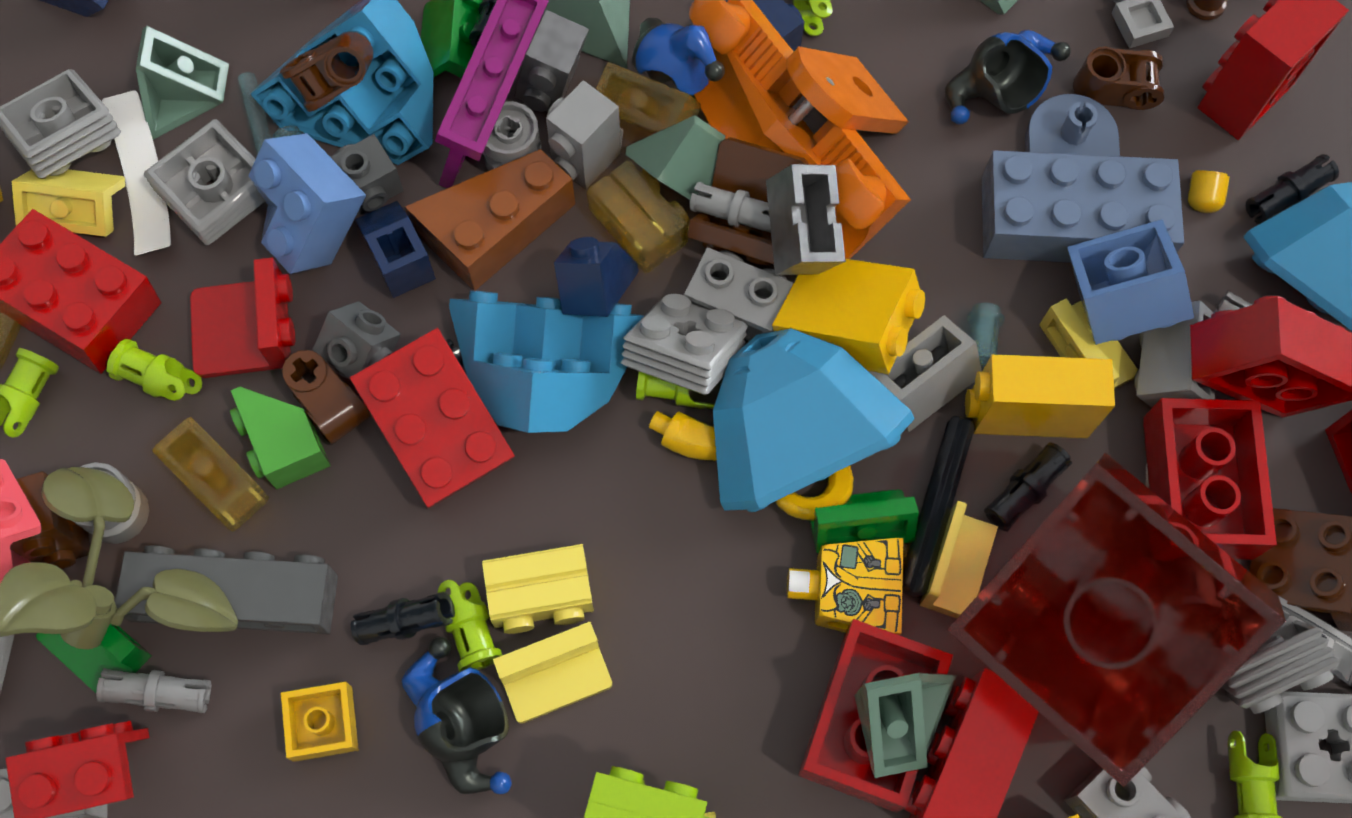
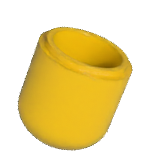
(1208, 190)

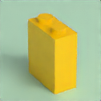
(856, 307)
(1041, 396)

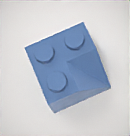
(306, 199)
(1131, 282)

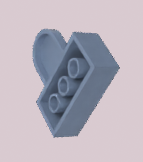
(1073, 186)

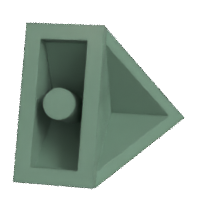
(606, 24)
(176, 81)
(680, 154)
(901, 719)

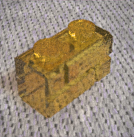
(644, 100)
(639, 215)
(211, 474)

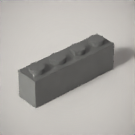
(260, 590)

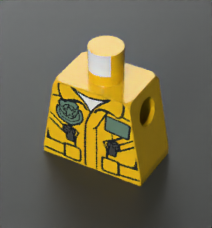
(854, 583)

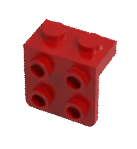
(243, 324)
(72, 774)

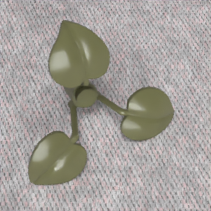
(45, 601)

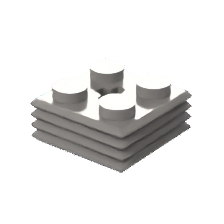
(57, 124)
(183, 176)
(684, 343)
(1288, 658)
(1303, 768)

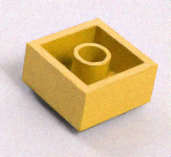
(319, 721)

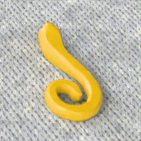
(697, 441)

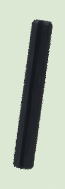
(937, 506)

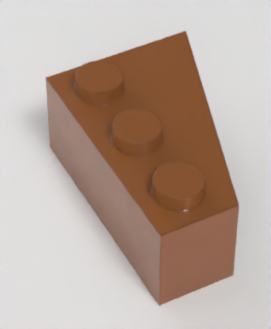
(493, 215)

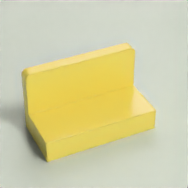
(72, 199)
(1072, 337)
(959, 563)
(553, 673)

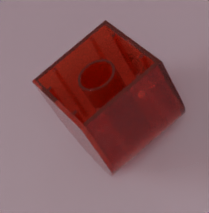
(1118, 619)

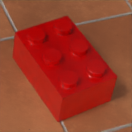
(1267, 60)
(71, 290)
(1274, 356)
(432, 418)
(1213, 470)
(837, 743)
(975, 751)

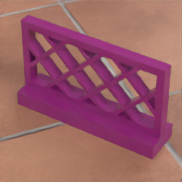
(487, 82)

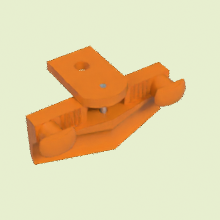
(758, 100)

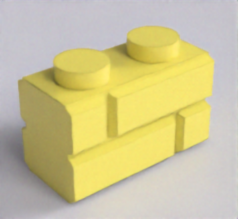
(538, 588)

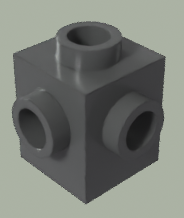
(371, 171)
(355, 338)

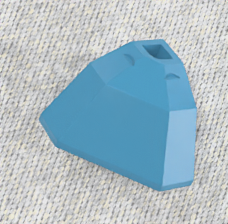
(388, 102)
(1312, 249)
(537, 363)
(795, 417)

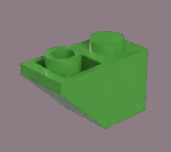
(281, 437)

